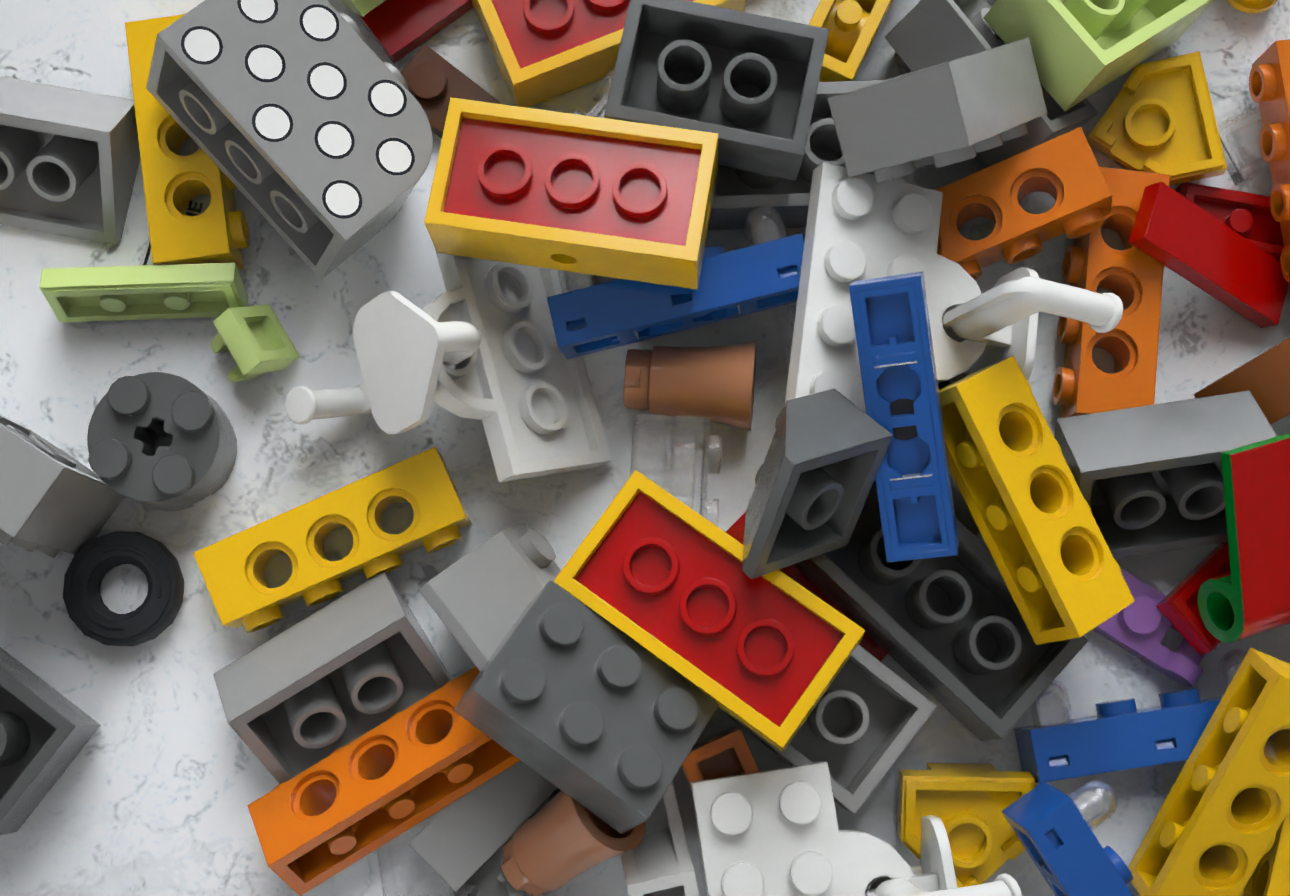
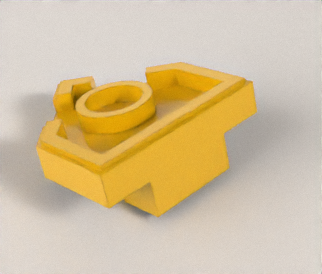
(1163, 122)
(970, 806)

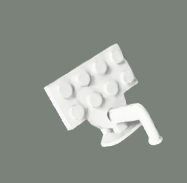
(893, 229)
(505, 370)
(782, 838)

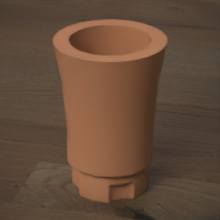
(693, 382)
(561, 845)

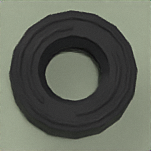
(88, 570)

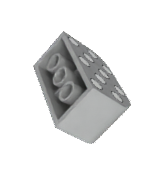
(296, 118)

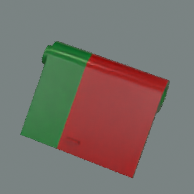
(1258, 530)

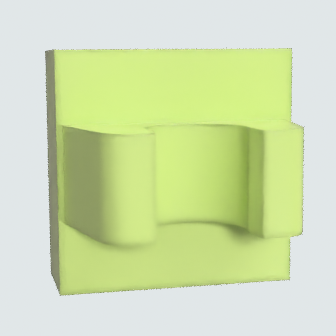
(254, 340)

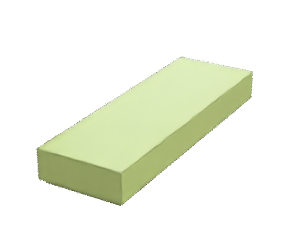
(143, 291)

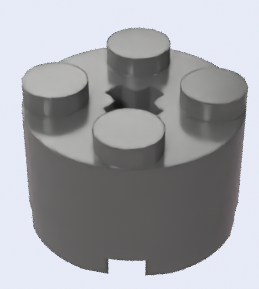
(132, 420)

